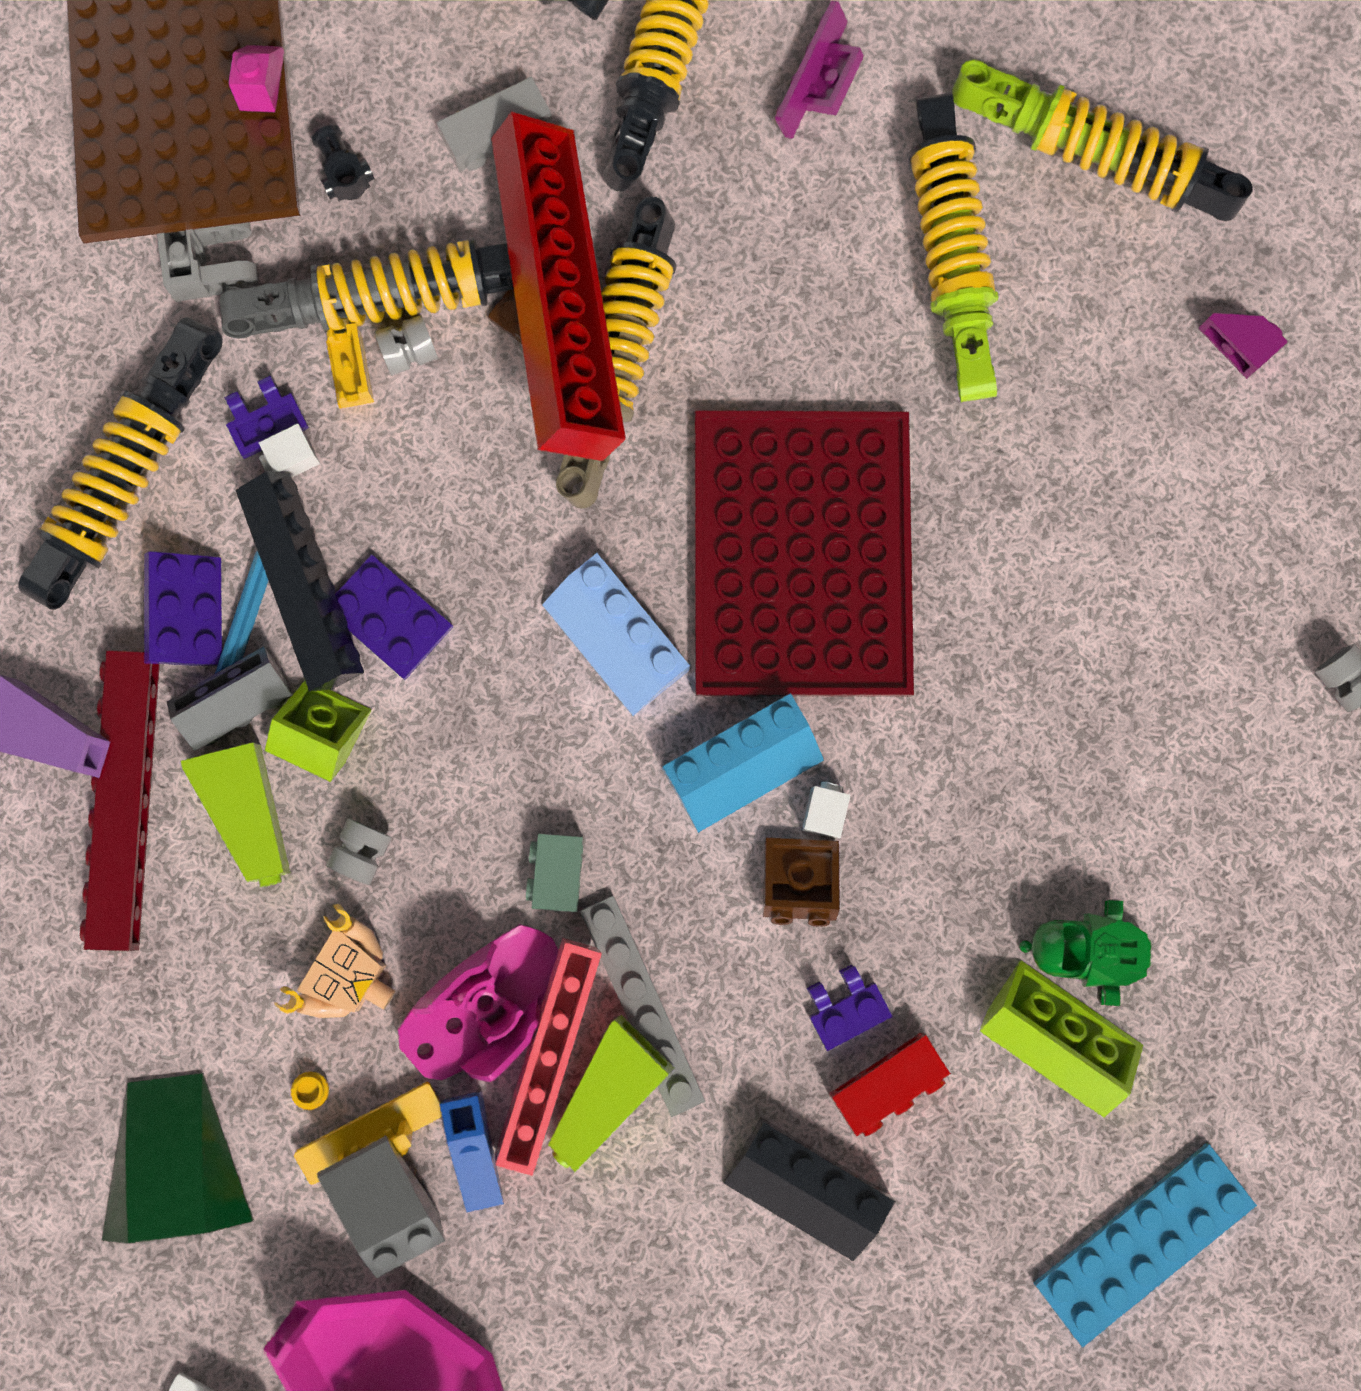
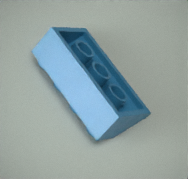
(743, 762)

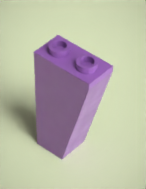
(45, 732)

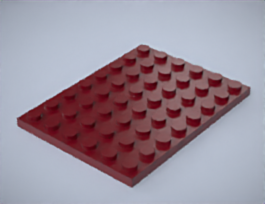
(803, 554)

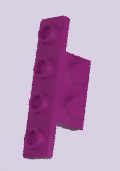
(822, 75)

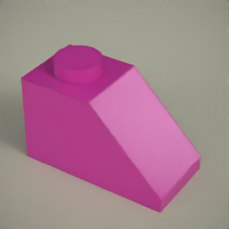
(256, 77)

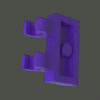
(254, 427)
(850, 1015)

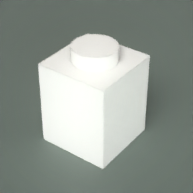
(288, 452)
(826, 810)

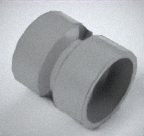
(406, 345)
(1344, 675)
(360, 865)

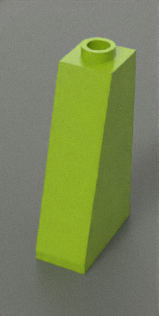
(242, 807)
(612, 1088)

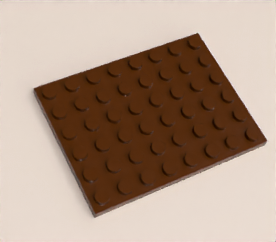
(160, 124)

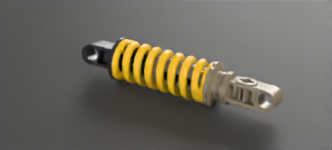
(643, 271)

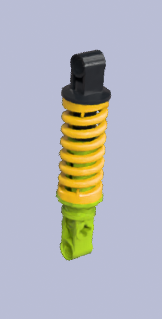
(1103, 141)
(953, 242)

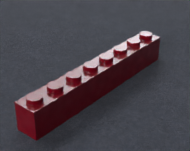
(121, 804)

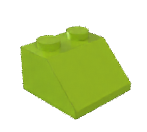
(316, 730)

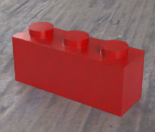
(890, 1085)

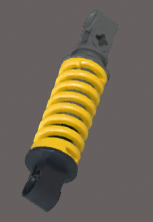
(370, 291)

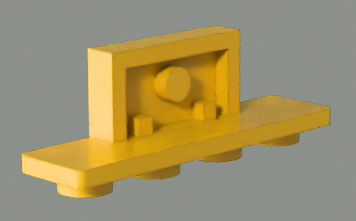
(395, 1119)

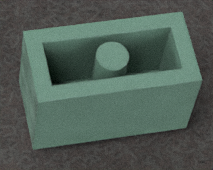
(556, 872)

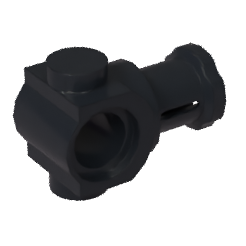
(340, 164)

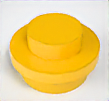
(309, 1090)

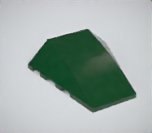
(172, 1165)

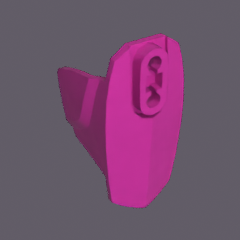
(497, 1003)

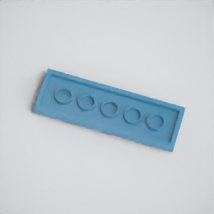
(1144, 1244)

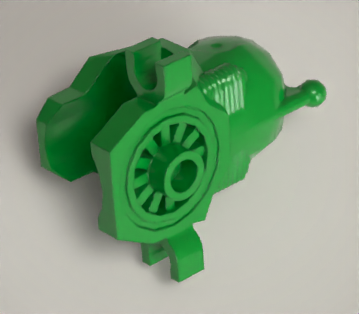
(1093, 950)

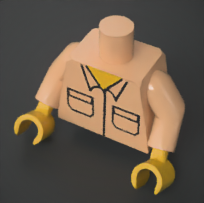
(342, 973)

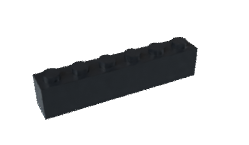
(299, 581)

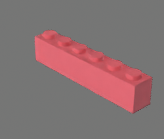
(547, 1057)

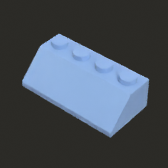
(615, 634)

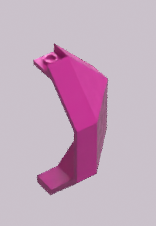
(376, 1346)

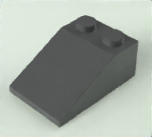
(382, 1206)

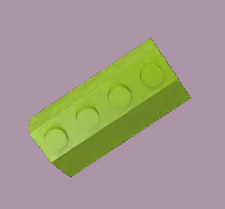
(1063, 1039)

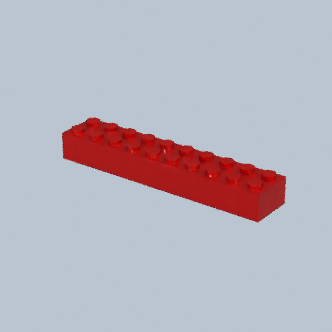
(557, 290)

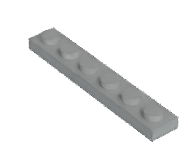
(641, 1001)

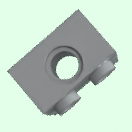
(185, 265)

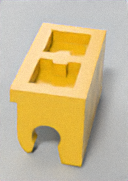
(349, 367)

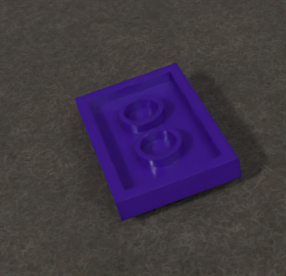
(182, 609)
(390, 617)

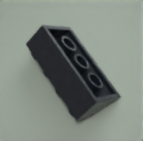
(809, 1190)

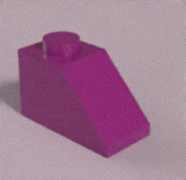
(1244, 339)

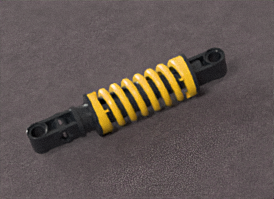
(651, 82)
(122, 458)

